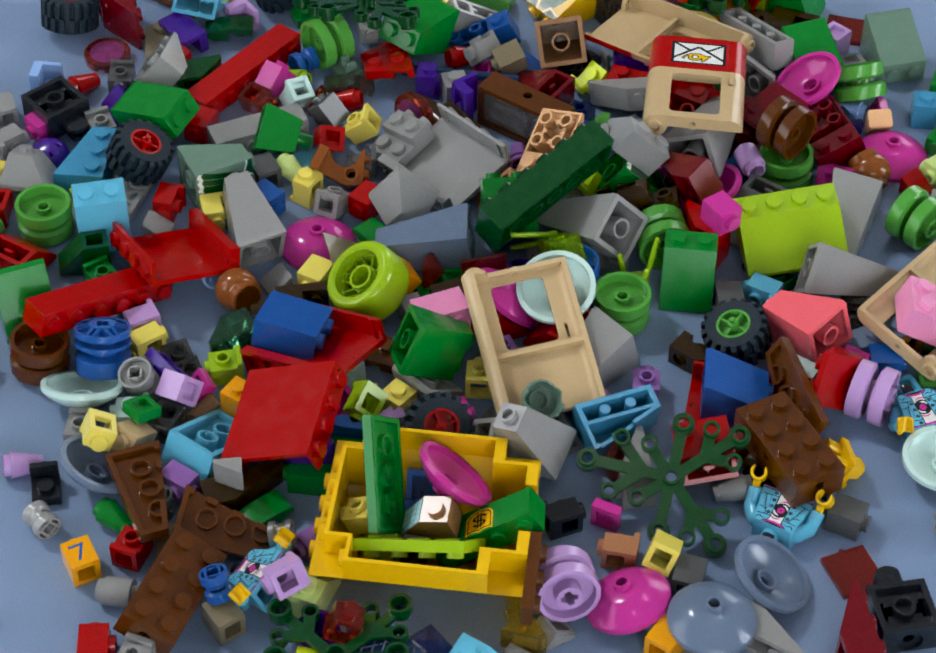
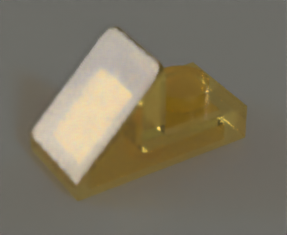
(525, 636)

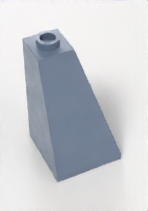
(442, 232)

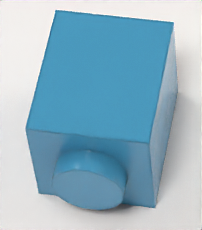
(923, 110)

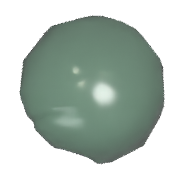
(543, 397)

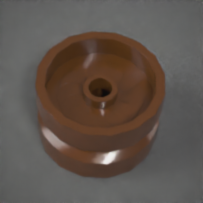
(786, 127)
(37, 357)

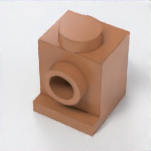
(618, 550)

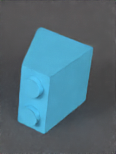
(99, 205)

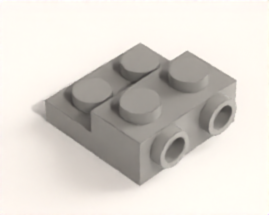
(404, 136)

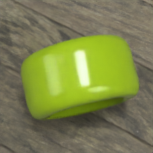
(368, 280)

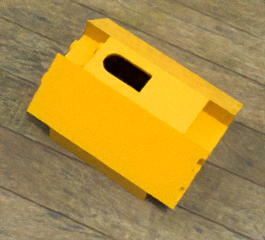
(493, 571)

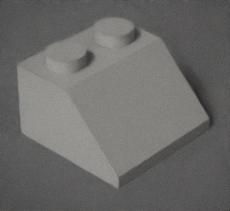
(638, 144)

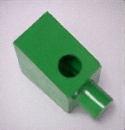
(279, 132)

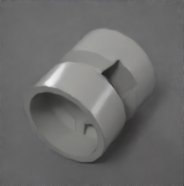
(138, 377)

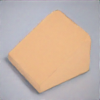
(878, 120)

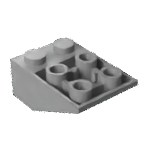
(165, 64)

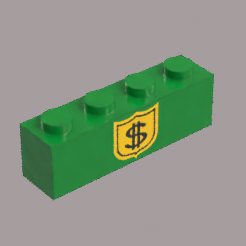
(499, 523)

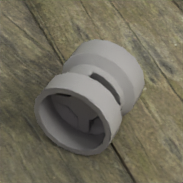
(41, 520)

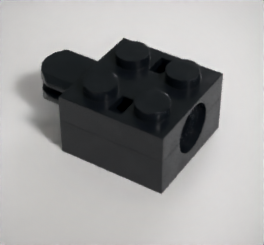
(59, 107)
(902, 611)

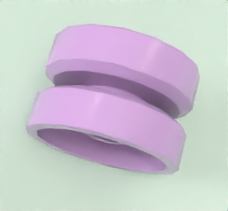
(872, 392)
(568, 584)

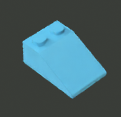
(199, 442)

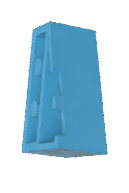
(86, 160)
(601, 417)

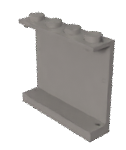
(454, 159)

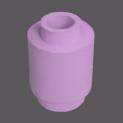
(749, 159)

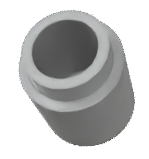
(115, 590)

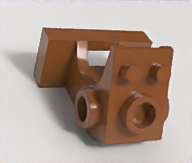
(325, 164)

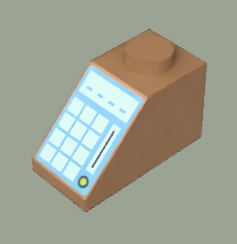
(433, 517)

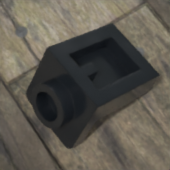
(46, 482)

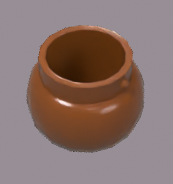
(872, 165)
(237, 289)

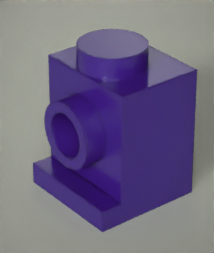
(428, 80)

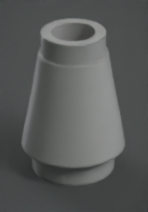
(732, 489)

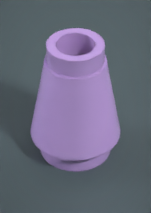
(17, 463)

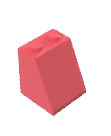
(808, 321)

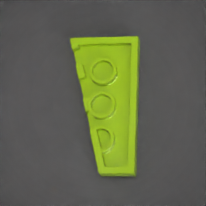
(424, 546)

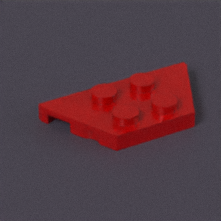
(386, 61)

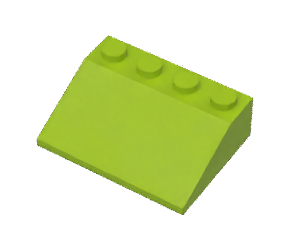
(782, 225)

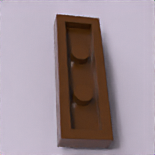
(533, 578)

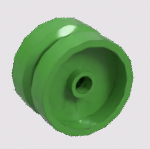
(328, 39)
(858, 82)
(789, 173)
(44, 215)
(660, 218)
(913, 218)
(624, 299)

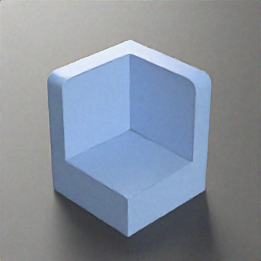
(44, 72)

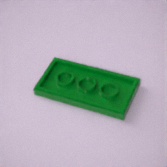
(383, 474)

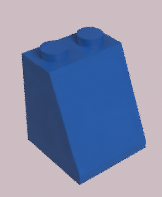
(292, 326)
(730, 385)

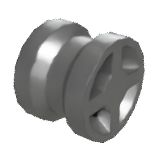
(273, 527)

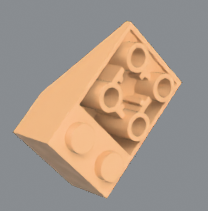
(548, 131)

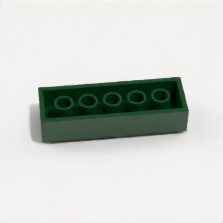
(543, 184)

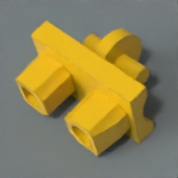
(853, 465)

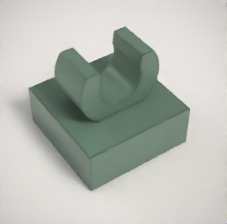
(347, 66)

